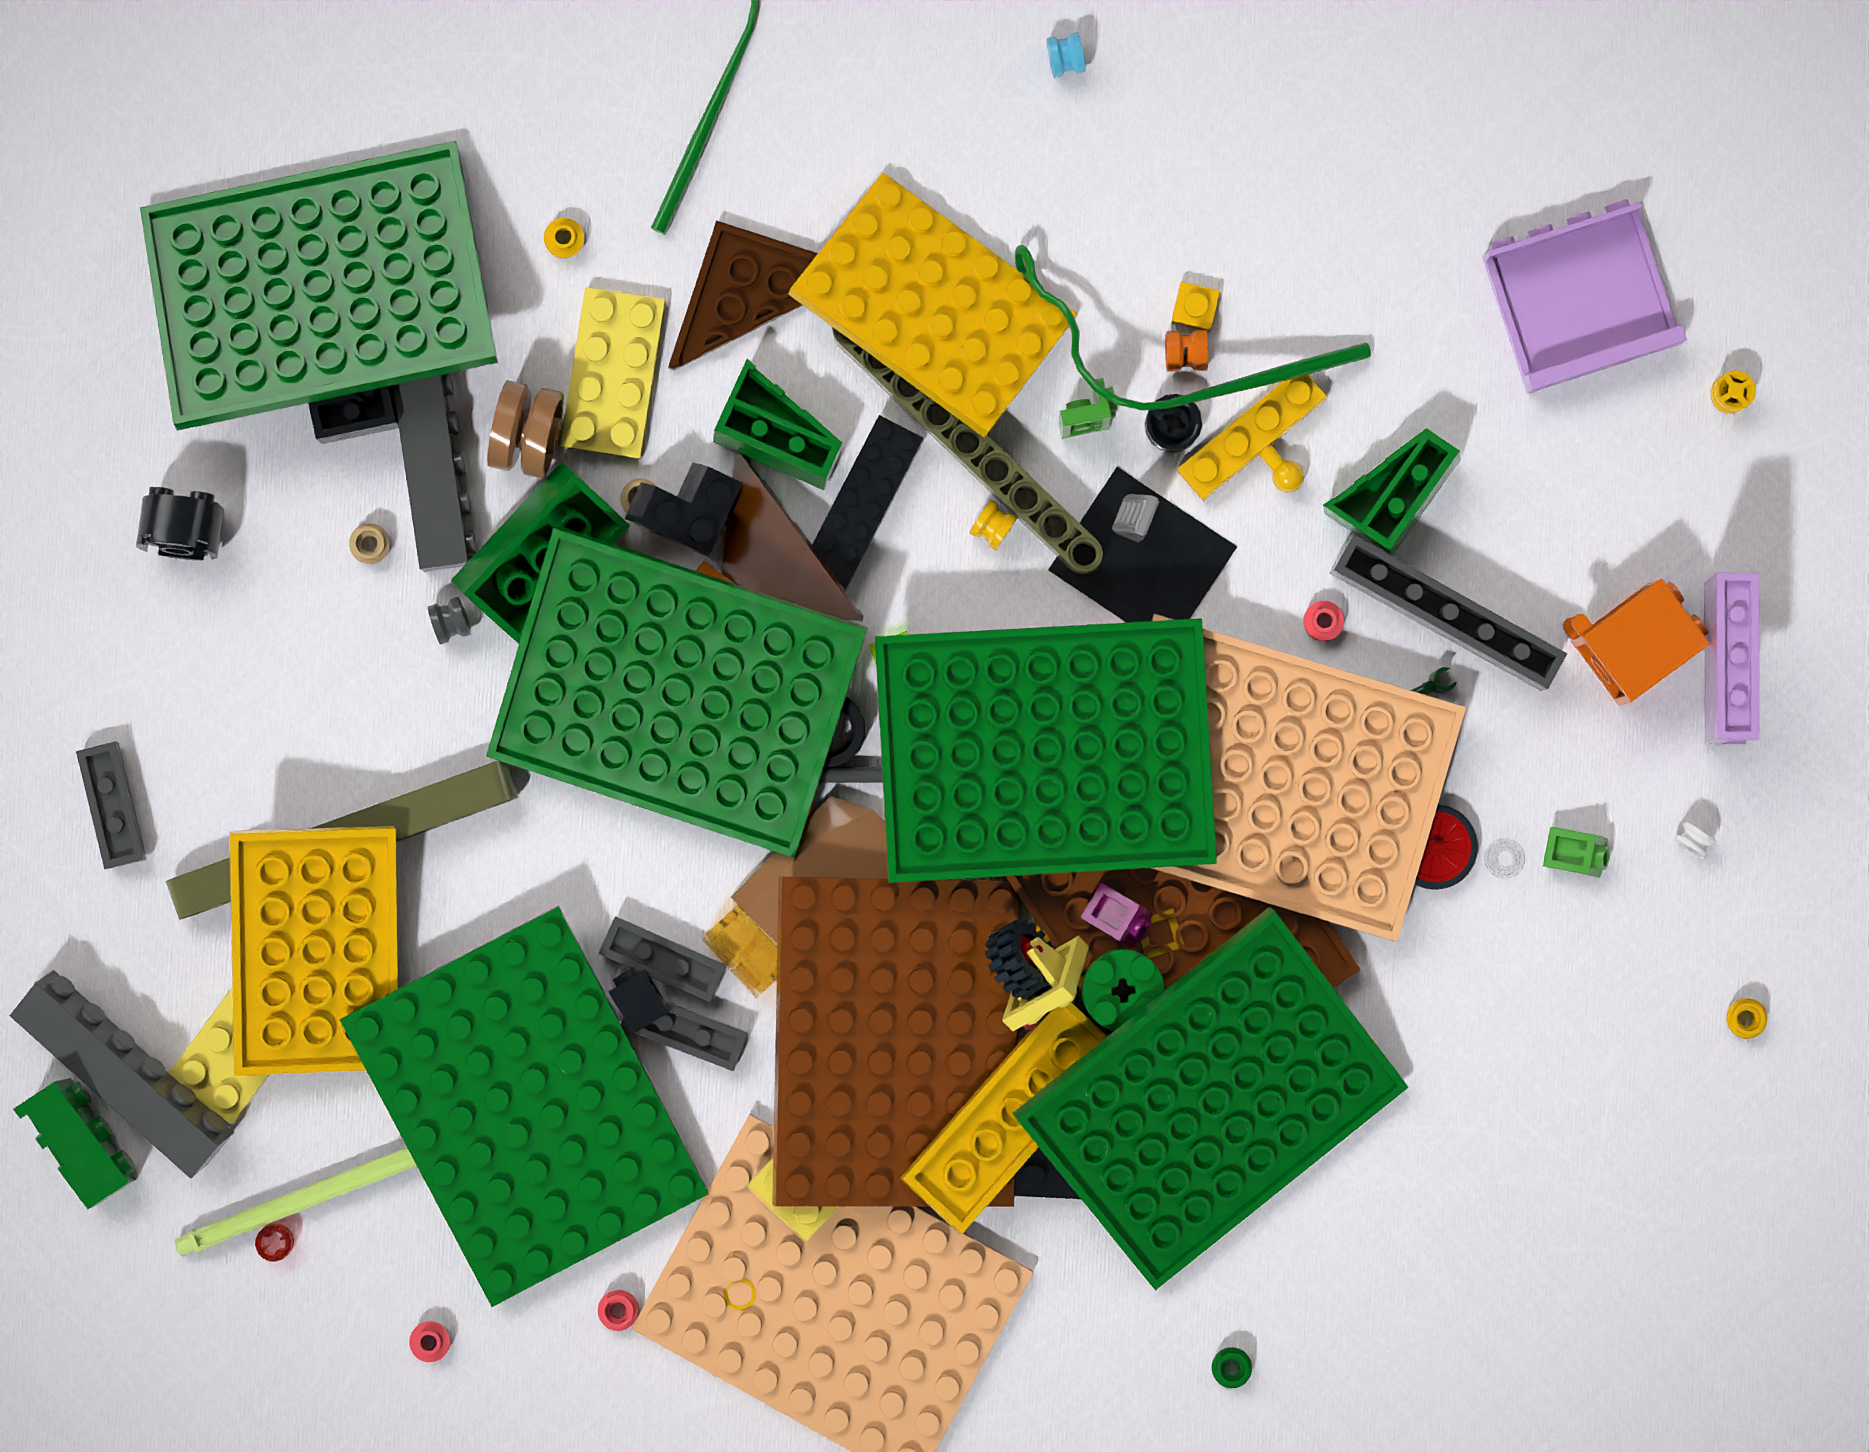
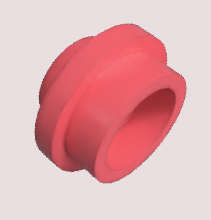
(1314, 629)
(611, 1321)
(441, 1335)

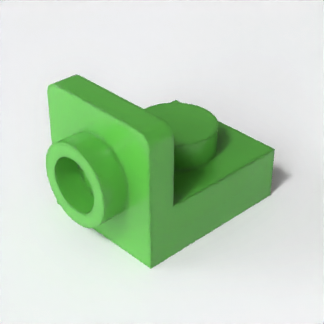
(1576, 852)

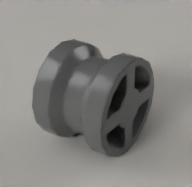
(449, 620)

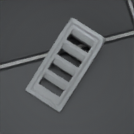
(1135, 516)

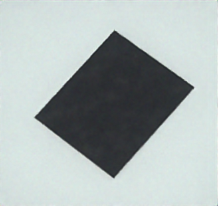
(1158, 575)

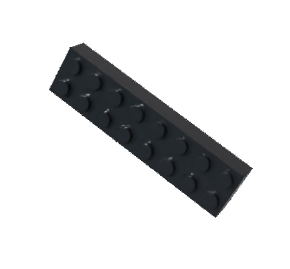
(865, 498)

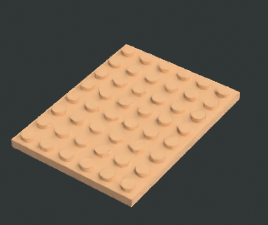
(1319, 784)
(851, 1333)

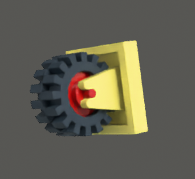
(1034, 971)

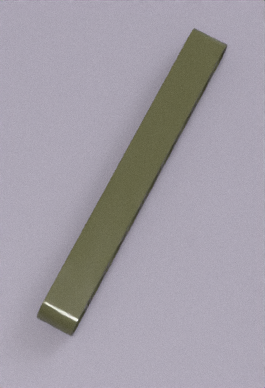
(977, 461)
(409, 814)

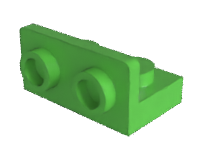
(1086, 418)

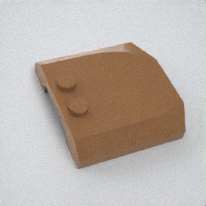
(836, 842)

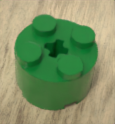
(1105, 974)

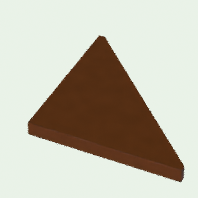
(738, 290)
(772, 552)

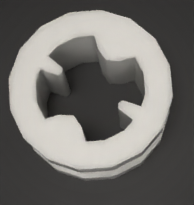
(1695, 840)

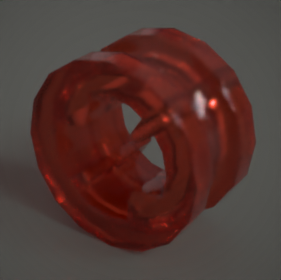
(280, 1253)

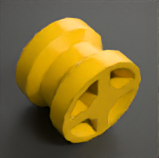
(1739, 387)
(993, 525)

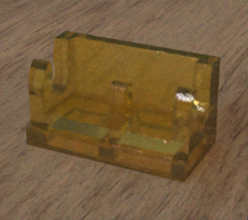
(744, 950)

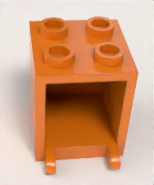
(1638, 640)

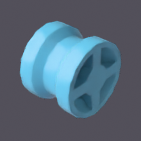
(1065, 54)

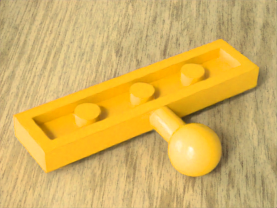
(1253, 437)

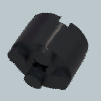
(180, 524)

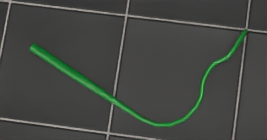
(702, 132)
(1266, 377)

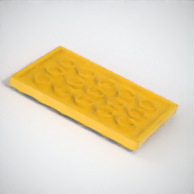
(931, 304)
(308, 943)

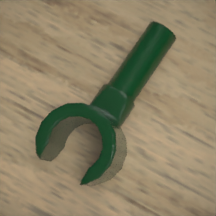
(1433, 685)

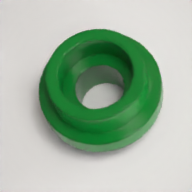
(1231, 1380)

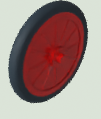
(1448, 851)

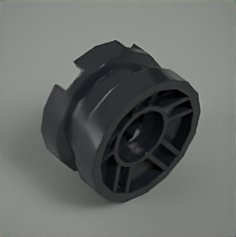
(1179, 439)

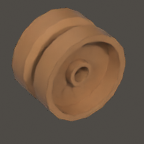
(531, 430)

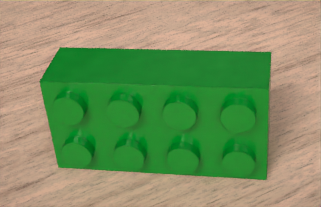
(508, 566)

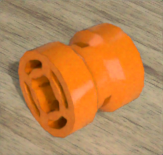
(1196, 350)

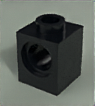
(638, 999)

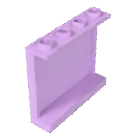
(1581, 296)
(1732, 658)

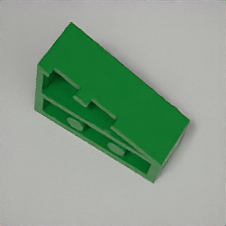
(775, 430)
(1395, 493)
(78, 1141)

